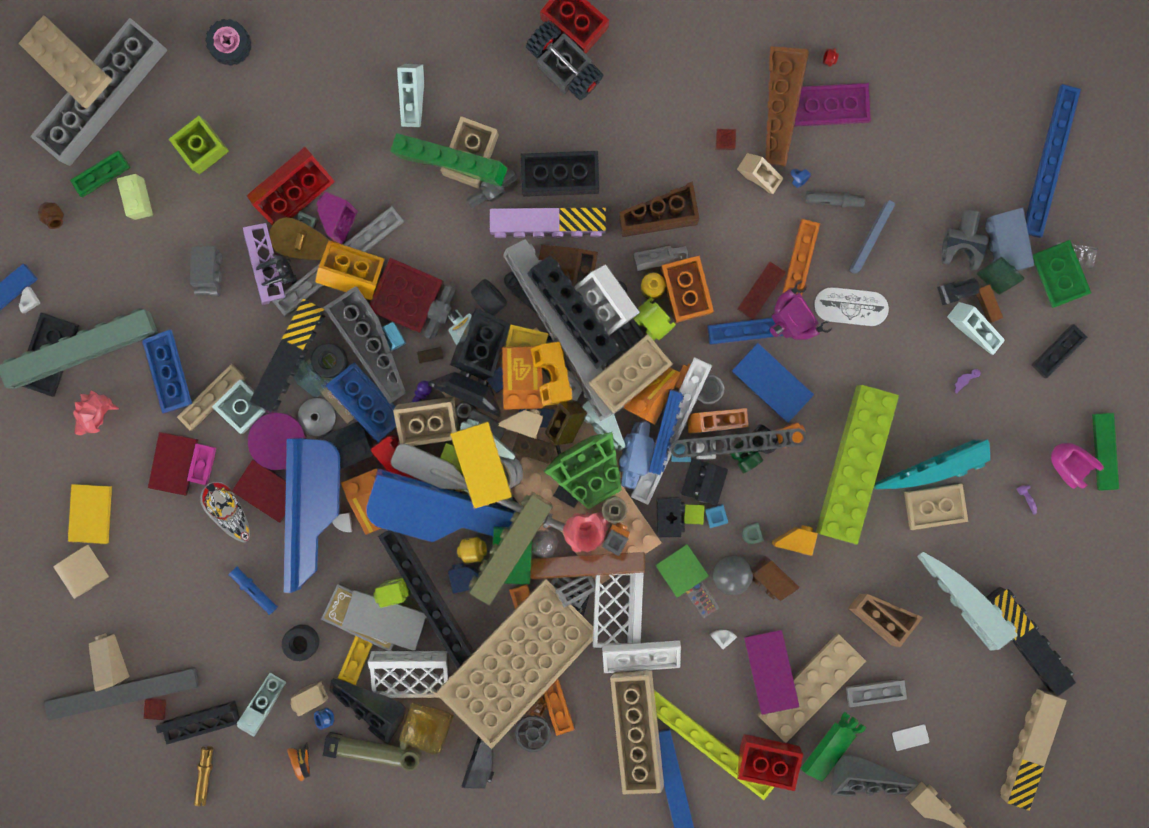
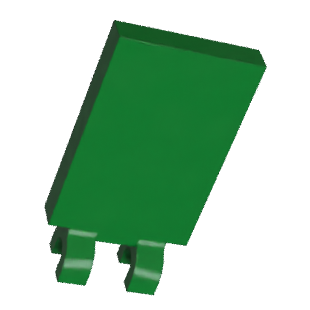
(832, 747)

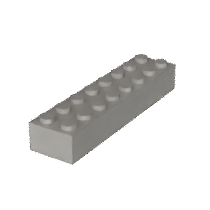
(127, 62)

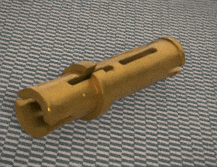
(204, 769)

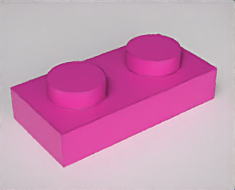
(201, 464)

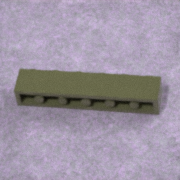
(510, 548)

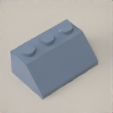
(1010, 238)

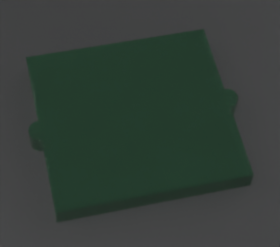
(1000, 275)

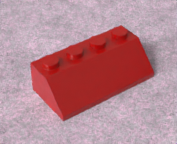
(290, 187)

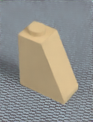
(106, 662)

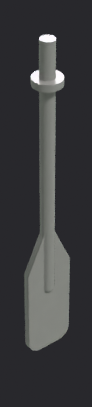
(444, 475)

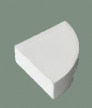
(28, 300)
(343, 522)
(723, 637)

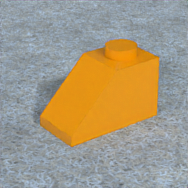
(797, 540)

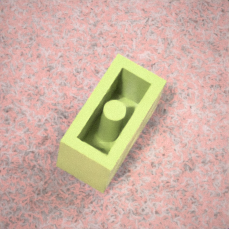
(134, 196)

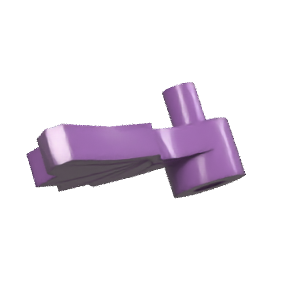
(964, 379)
(1023, 490)

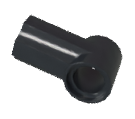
(955, 291)

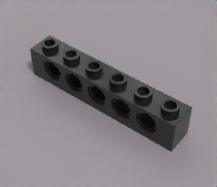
(563, 308)

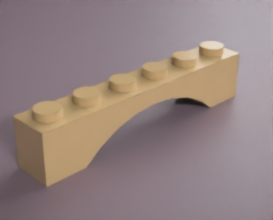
(929, 806)

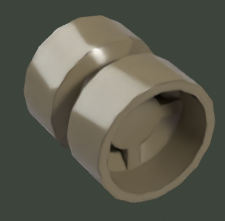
(614, 509)

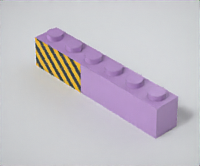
(547, 221)

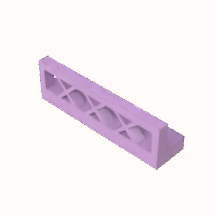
(254, 258)

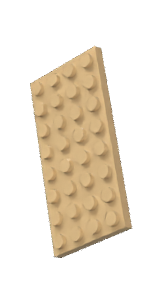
(517, 664)

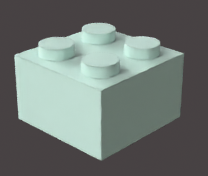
(236, 409)

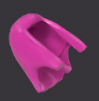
(1073, 464)

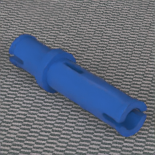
(252, 590)

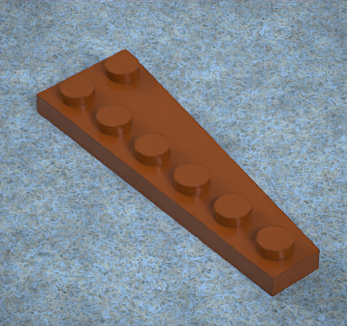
(785, 85)

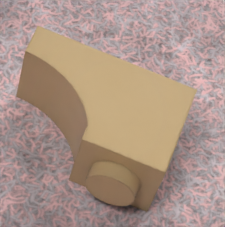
(760, 172)

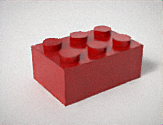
(577, 20)

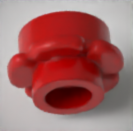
(830, 57)

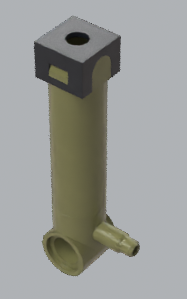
(336, 745)

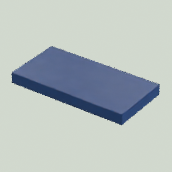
(772, 383)

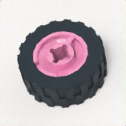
(238, 37)

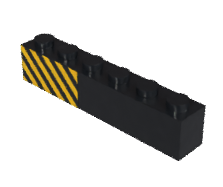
(286, 357)
(1033, 645)

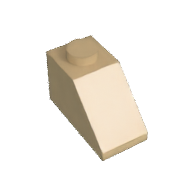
(524, 422)

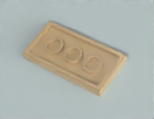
(630, 373)

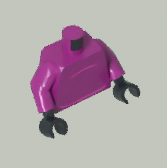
(794, 316)

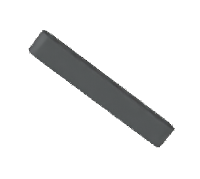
(747, 443)

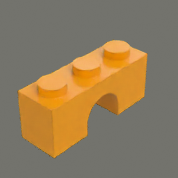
(551, 358)

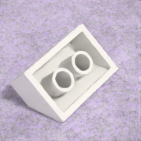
(607, 299)

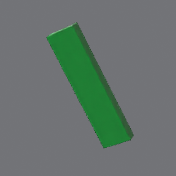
(1106, 451)

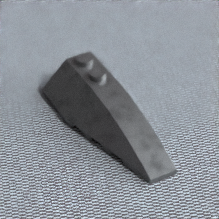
(366, 338)

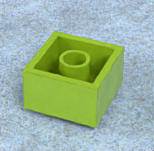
(199, 145)

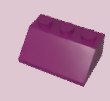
(336, 216)

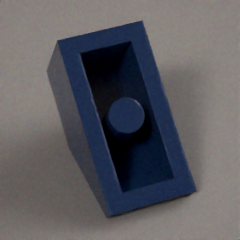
(460, 577)

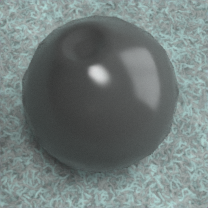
(732, 575)

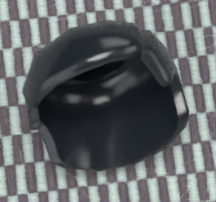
(757, 440)

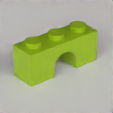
(391, 592)

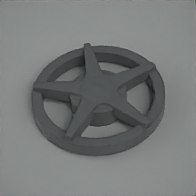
(533, 733)

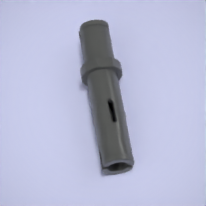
(835, 199)

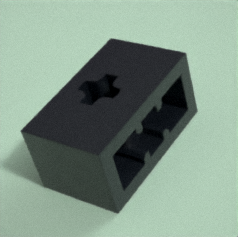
(664, 526)

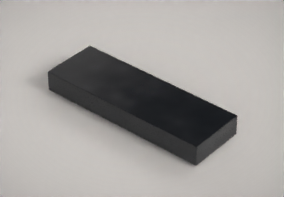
(1059, 350)

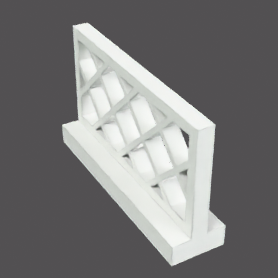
(634, 610)
(408, 661)

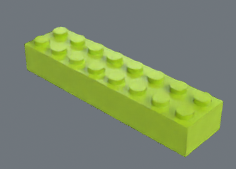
(857, 464)

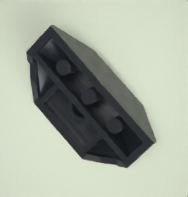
(468, 390)

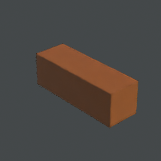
(989, 304)

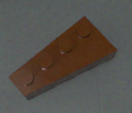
(661, 213)

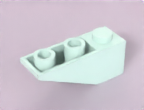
(607, 425)
(261, 705)

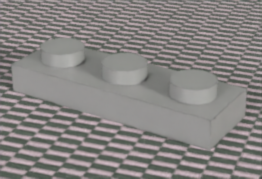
(876, 692)

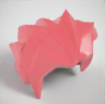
(90, 412)
(585, 531)

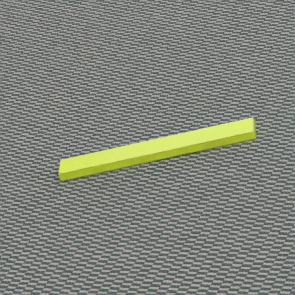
(704, 741)

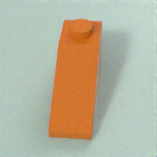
(717, 420)

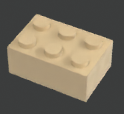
(473, 139)
(426, 421)

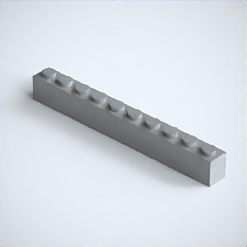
(521, 259)

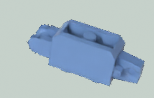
(636, 454)

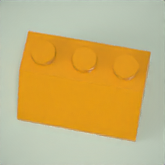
(348, 267)

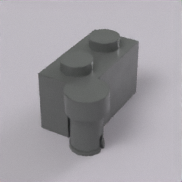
(205, 270)

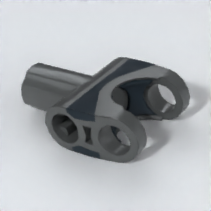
(965, 240)

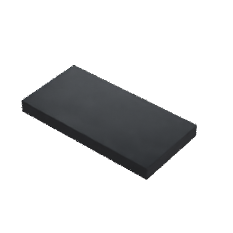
(49, 331)

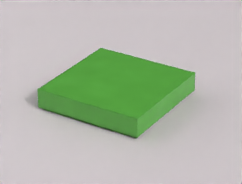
(682, 571)

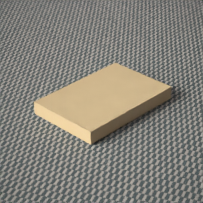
(936, 506)

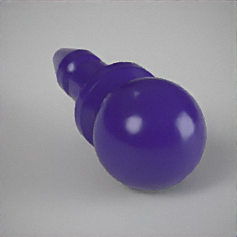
(422, 390)

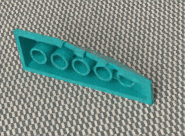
(940, 467)

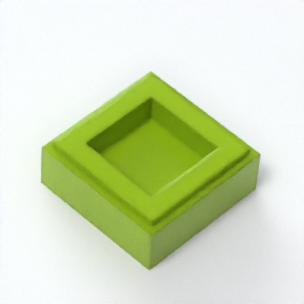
(694, 514)

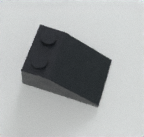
(480, 345)

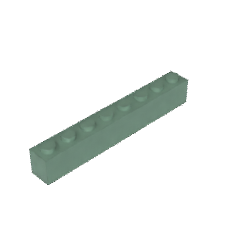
(77, 349)

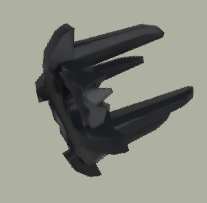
(284, 269)

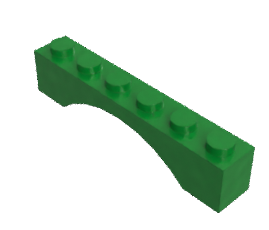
(449, 158)

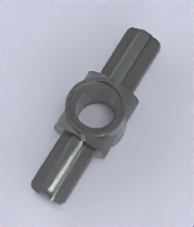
(490, 191)
(439, 312)

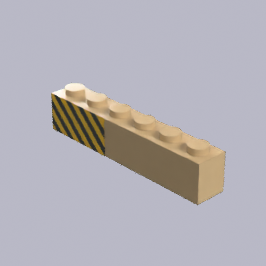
(1032, 749)

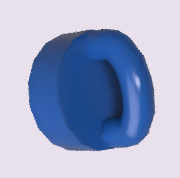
(800, 177)
(322, 719)

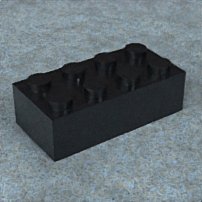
(559, 173)

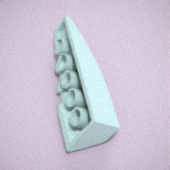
(977, 609)

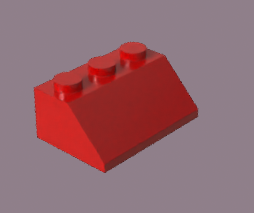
(769, 762)

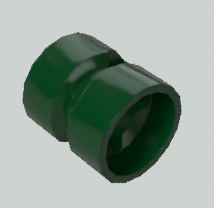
(747, 462)

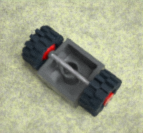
(563, 61)

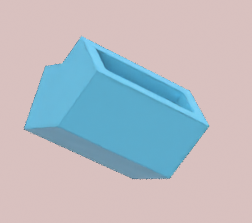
(393, 336)

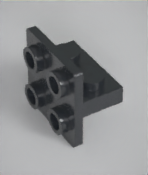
(704, 481)

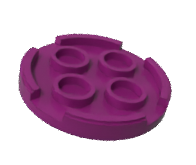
(269, 439)

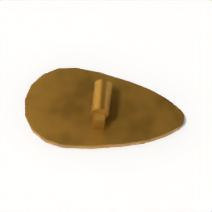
(297, 239)

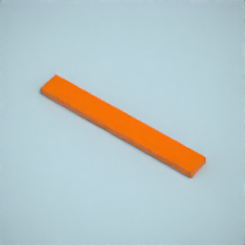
(553, 695)

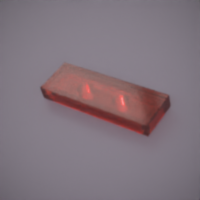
(761, 290)

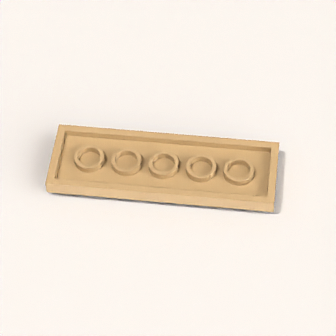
(65, 62)
(816, 685)

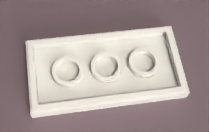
(641, 656)

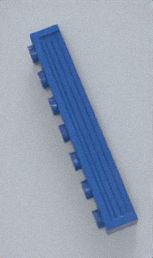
(666, 431)

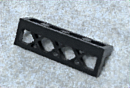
(198, 718)

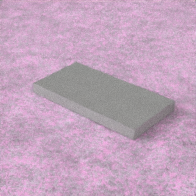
(391, 624)

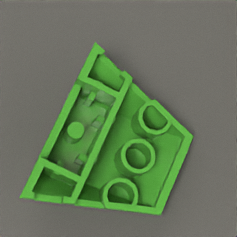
(588, 470)

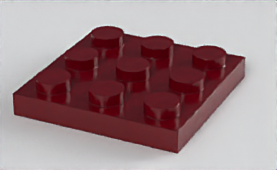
(405, 295)

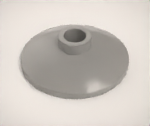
(325, 413)

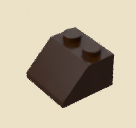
(774, 579)

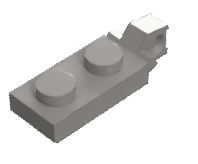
(659, 257)

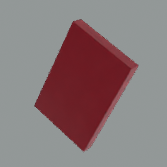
(172, 463)
(263, 490)

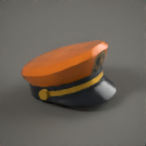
(300, 761)

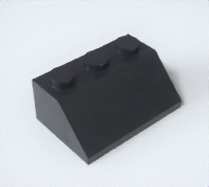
(352, 444)

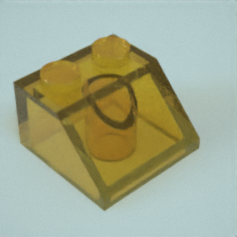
(426, 728)

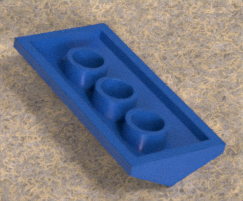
(167, 371)
(364, 401)

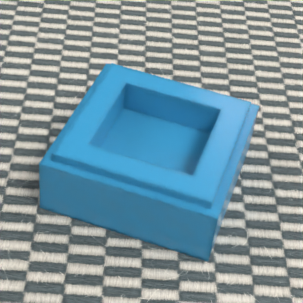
(716, 516)

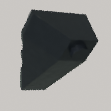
(376, 710)

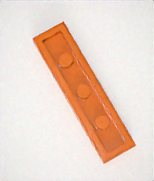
(801, 254)

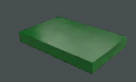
(1061, 274)
(521, 571)

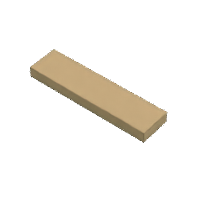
(202, 405)

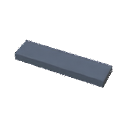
(872, 237)

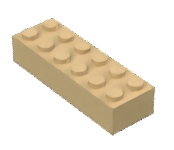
(637, 732)

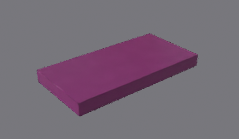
(833, 105)
(771, 672)

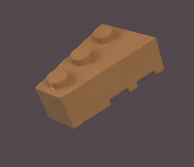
(885, 619)

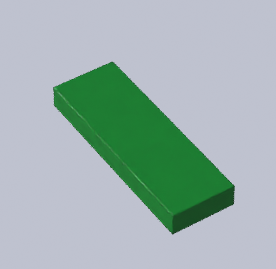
(100, 174)

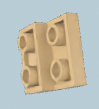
(81, 571)

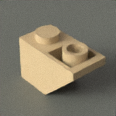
(308, 698)

